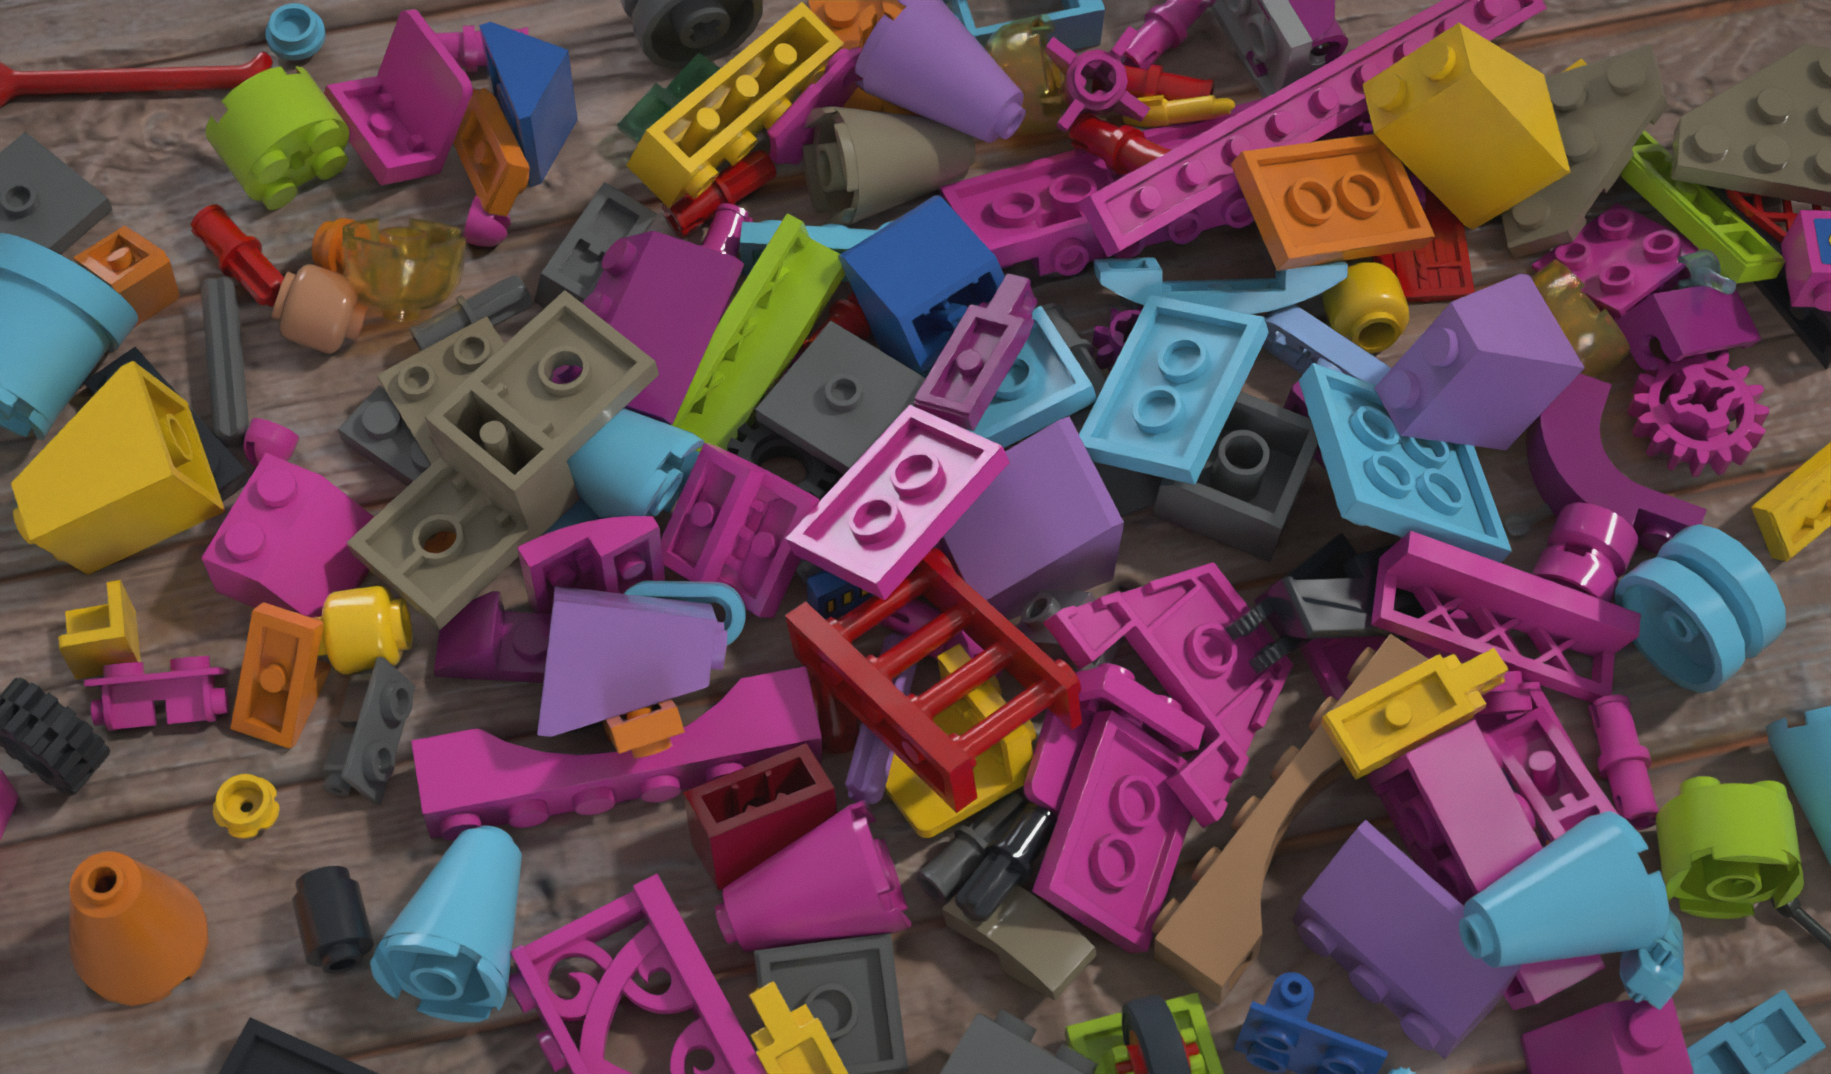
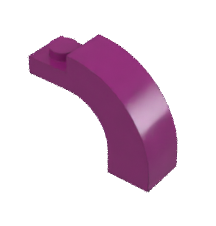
(1573, 467)

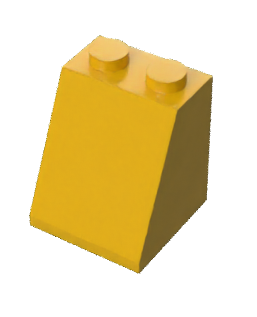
(1469, 124)
(117, 476)

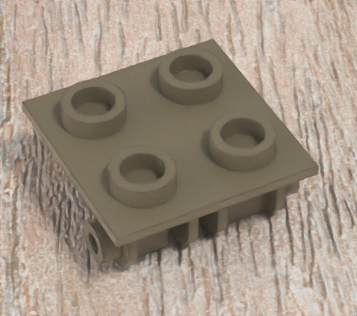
(434, 373)

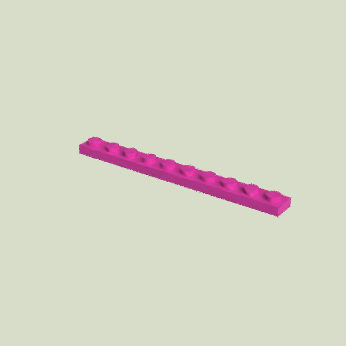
(1291, 116)

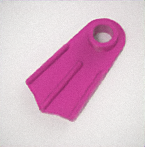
(833, 89)

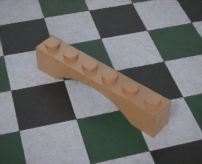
(1219, 924)

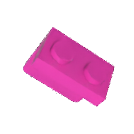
(410, 110)
(1103, 690)

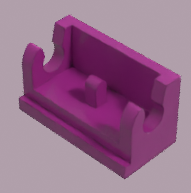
(1688, 324)

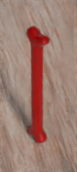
(17, 83)

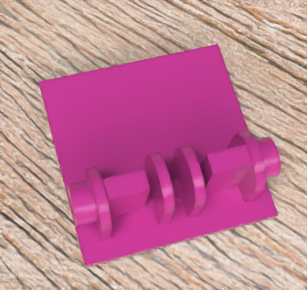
(1623, 259)

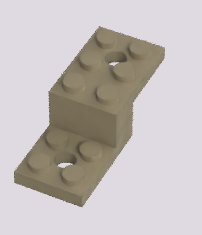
(502, 458)

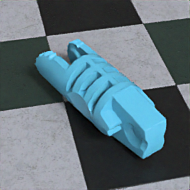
(1657, 969)

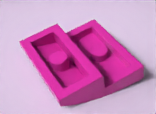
(735, 528)
(592, 556)

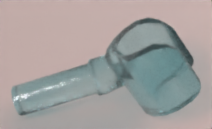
(1705, 272)

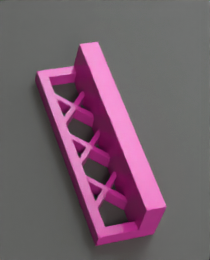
(1505, 597)

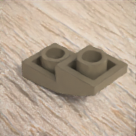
(1030, 941)

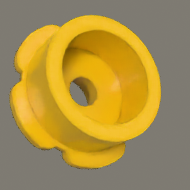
(234, 794)

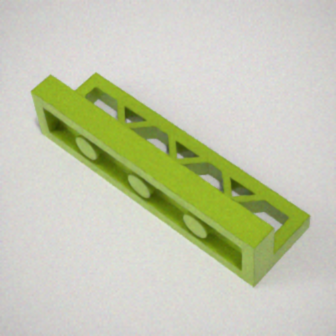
(760, 333)

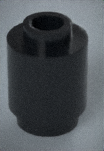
(332, 919)

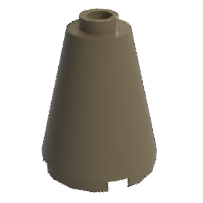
(878, 160)

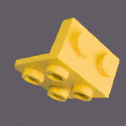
(997, 769)

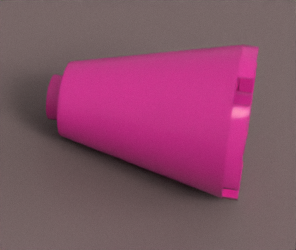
(817, 889)

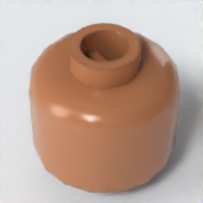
(318, 309)

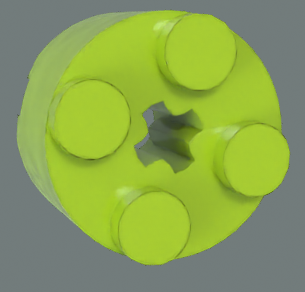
(279, 135)
(1729, 847)

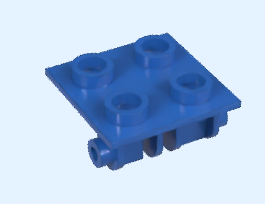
(1282, 1039)

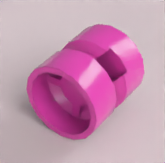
(1587, 550)

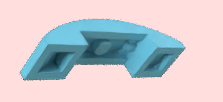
(1142, 277)

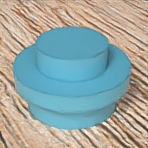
(295, 32)

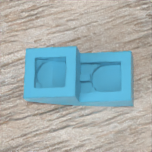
(1763, 1041)

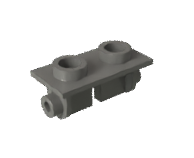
(378, 707)

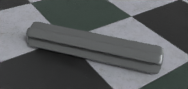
(225, 360)

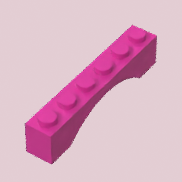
(483, 780)

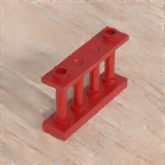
(907, 721)

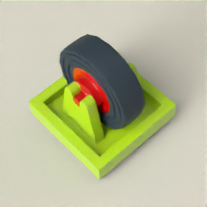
(1149, 1038)

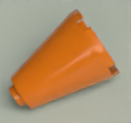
(133, 929)

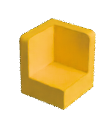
(101, 634)

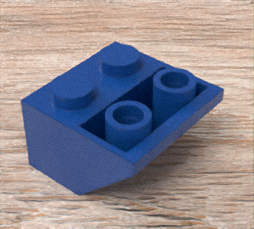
(920, 281)

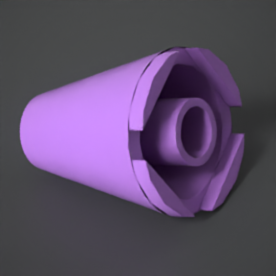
(940, 72)

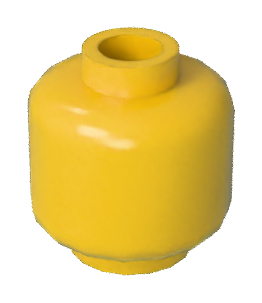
(1368, 307)
(364, 626)

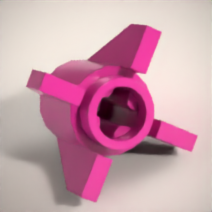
(1105, 69)

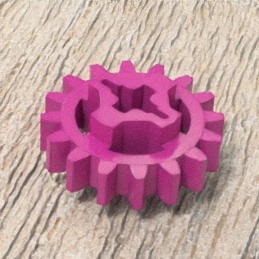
(1698, 412)

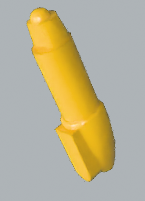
(1181, 111)

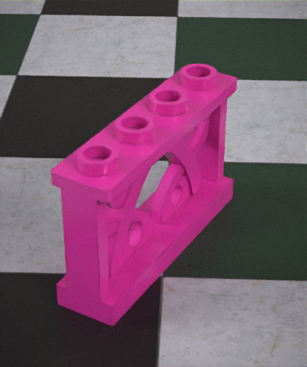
(659, 946)

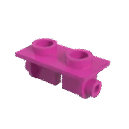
(131, 694)

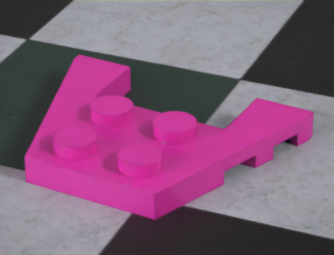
(1182, 639)

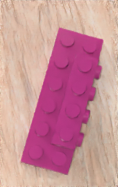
(1037, 215)

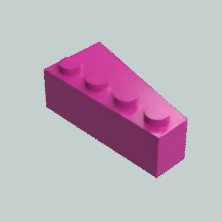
(1475, 832)

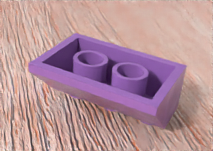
(1400, 941)

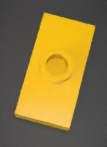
(1797, 507)

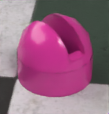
(485, 228)
(270, 438)

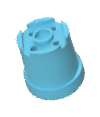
(51, 332)

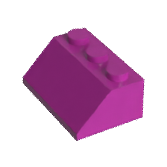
(666, 303)

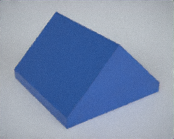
(533, 91)

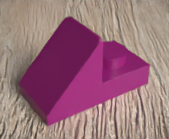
(493, 643)

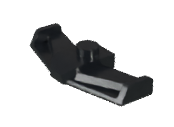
(1338, 605)

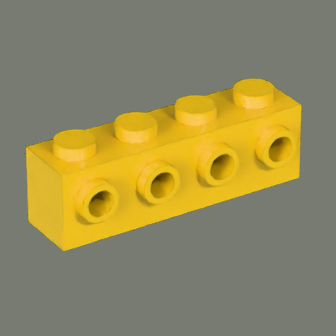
(733, 106)

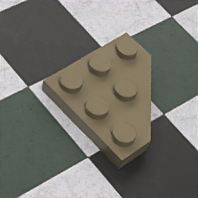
(1599, 119)
(1764, 132)

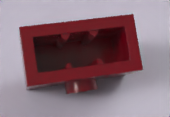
(757, 812)

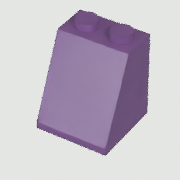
(1481, 369)
(1038, 525)
(623, 655)

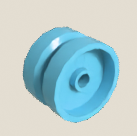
(1702, 607)

